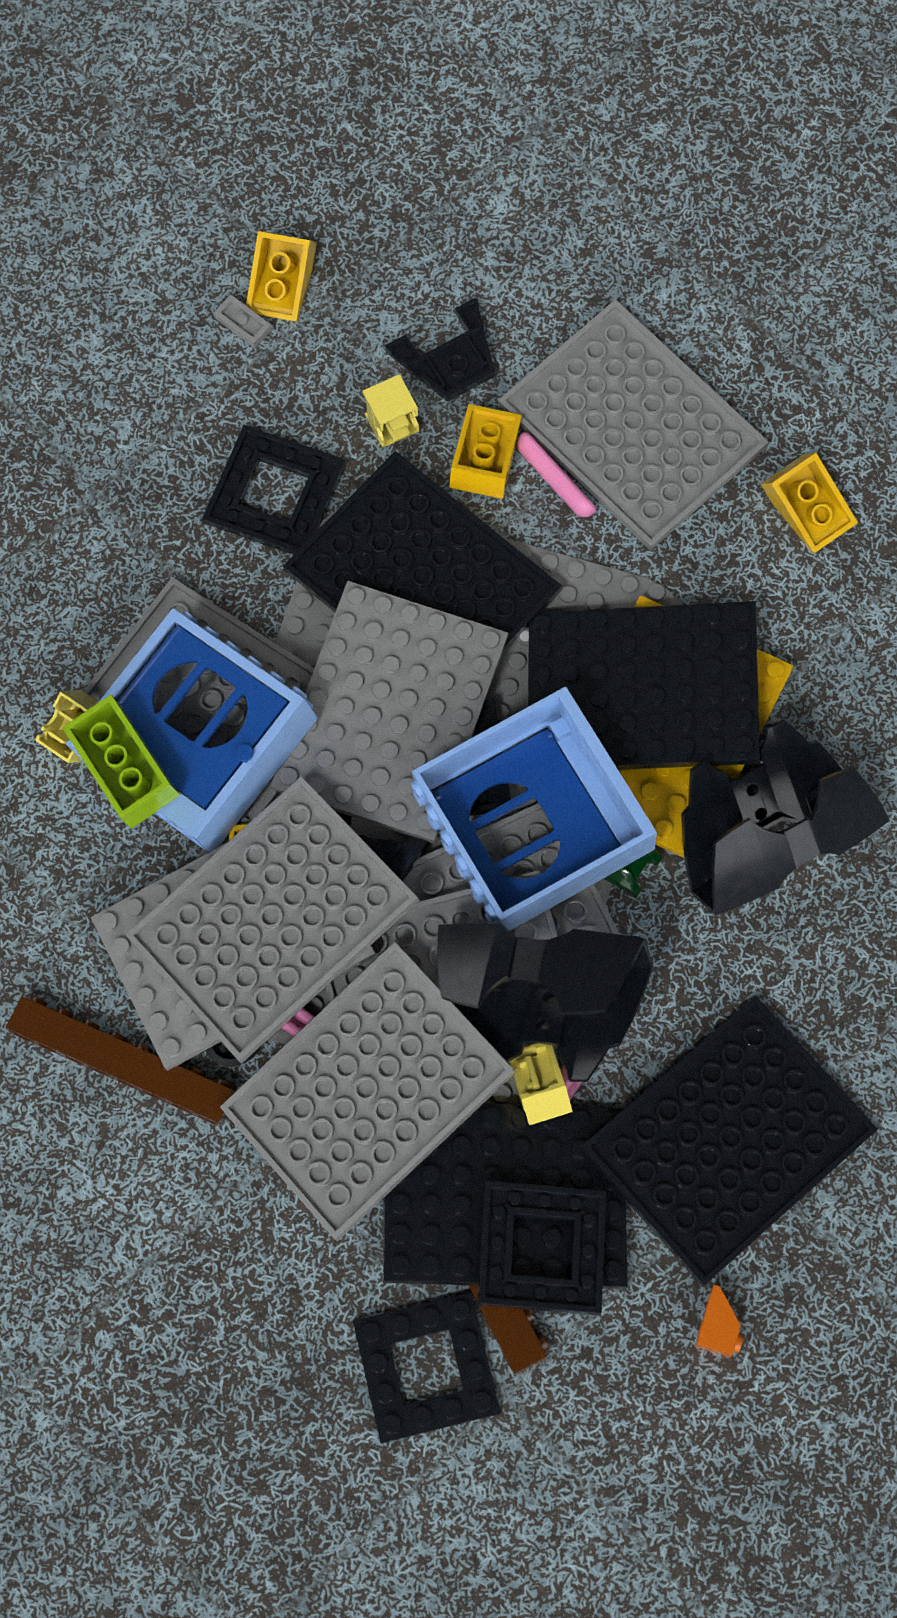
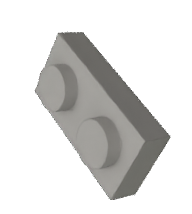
(242, 321)

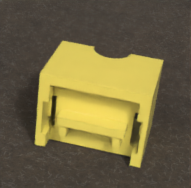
(391, 410)
(67, 708)
(540, 1083)

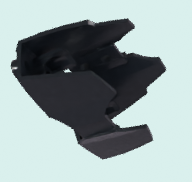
(798, 781)
(507, 980)

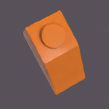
(719, 1326)

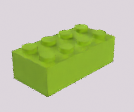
(121, 761)

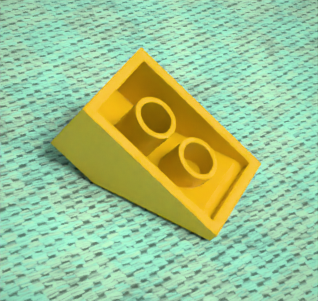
(280, 275)
(485, 451)
(810, 501)

